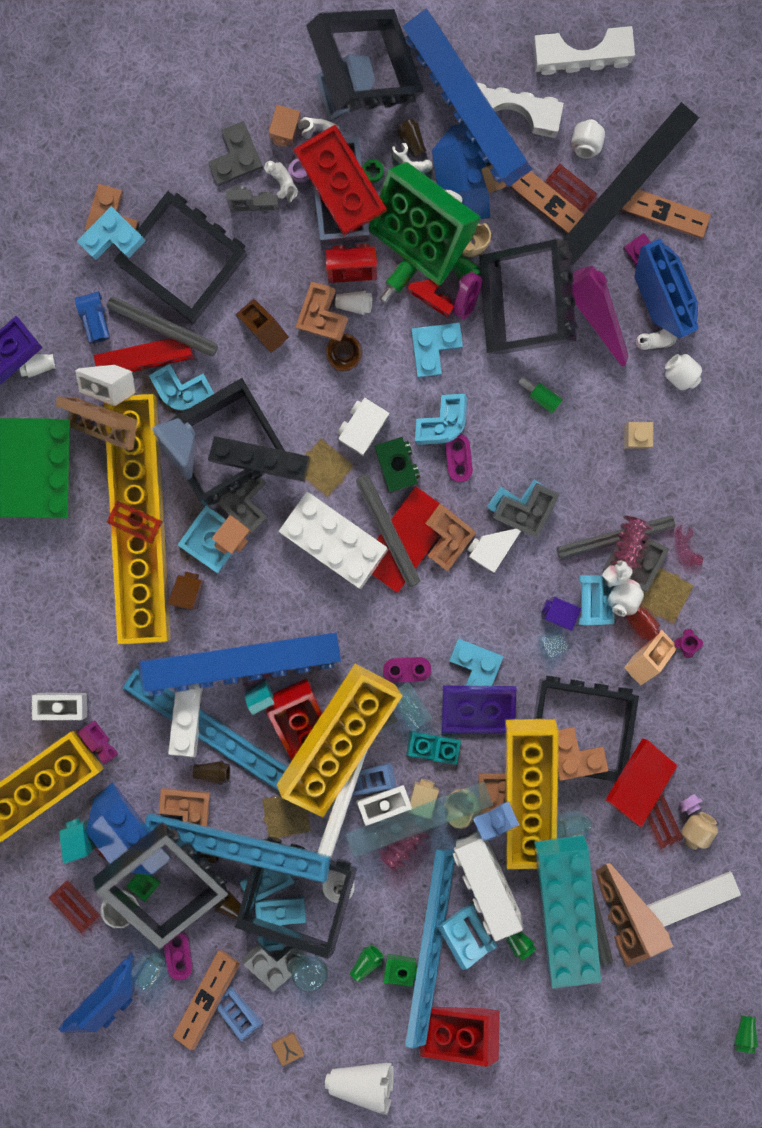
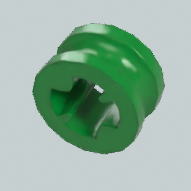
(378, 165)

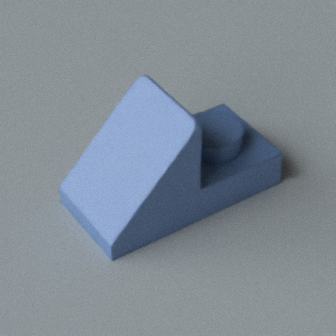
(496, 822)

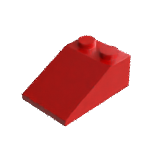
(351, 263)
(294, 714)
(463, 1035)

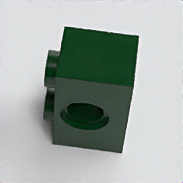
(397, 479)

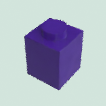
(560, 613)

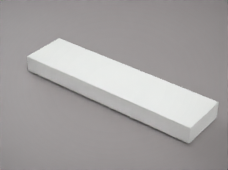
(695, 899)

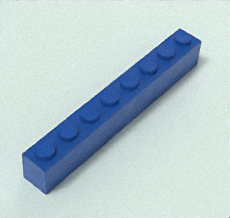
(467, 98)
(238, 662)

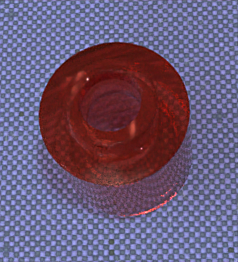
(643, 624)

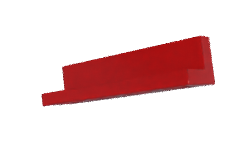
(146, 355)

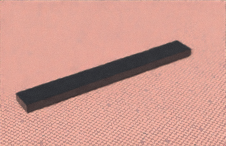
(629, 180)

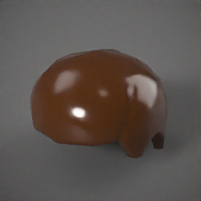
(347, 345)

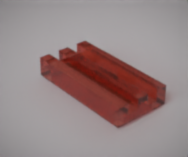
(575, 180)
(154, 530)
(670, 840)
(88, 921)

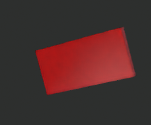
(339, 180)
(414, 534)

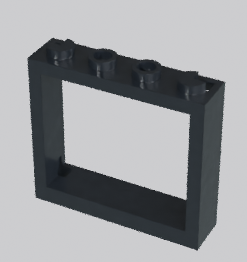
(386, 21)
(214, 230)
(494, 305)
(207, 408)
(598, 690)
(161, 835)
(287, 936)

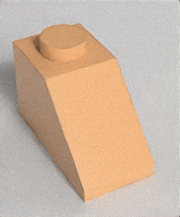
(651, 658)

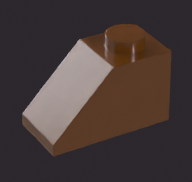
(262, 325)
(187, 591)

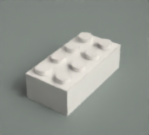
(333, 540)
(489, 886)

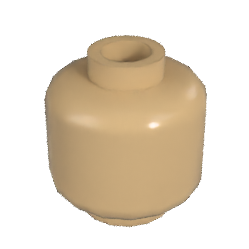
(699, 831)

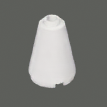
(363, 1085)

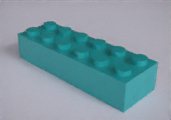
(568, 911)

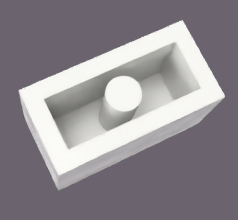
(363, 426)
(59, 706)

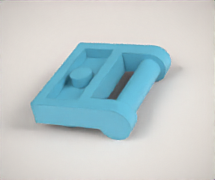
(600, 610)
(461, 939)

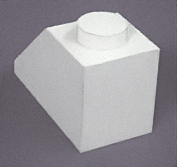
(106, 383)
(492, 548)
(383, 805)

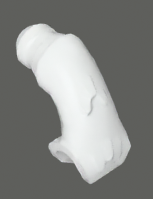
(313, 125)
(423, 167)
(286, 183)
(656, 340)
(617, 574)

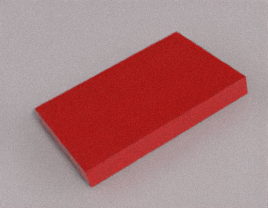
(641, 782)

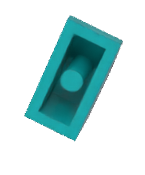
(75, 841)

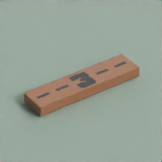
(547, 201)
(667, 213)
(206, 1000)

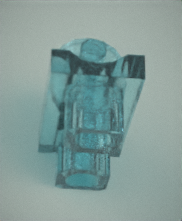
(412, 708)

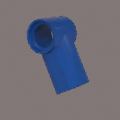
(92, 313)

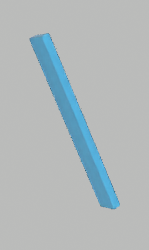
(216, 735)
(248, 849)
(430, 948)

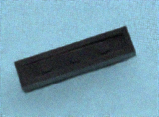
(259, 459)

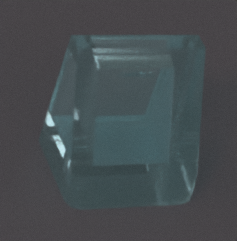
(553, 642)

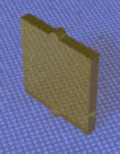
(326, 467)
(666, 595)
(284, 817)

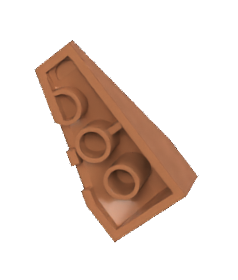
(638, 927)

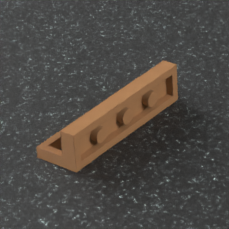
(102, 417)

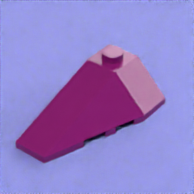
(597, 306)

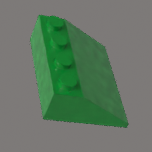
(423, 222)
(34, 468)

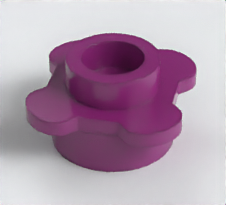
(696, 643)

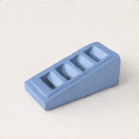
(388, 776)
(243, 1007)

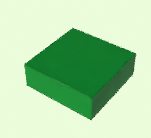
(143, 885)

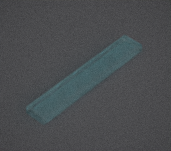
(419, 819)

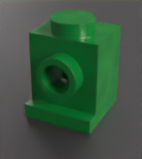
(394, 964)

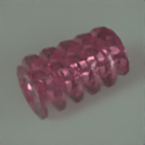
(631, 541)
(400, 850)

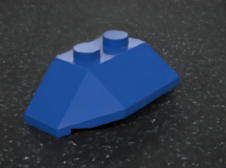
(459, 169)
(666, 289)
(117, 827)
(104, 1001)

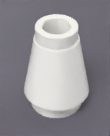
(356, 302)
(37, 364)

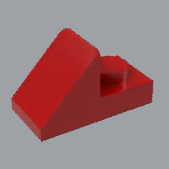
(426, 291)

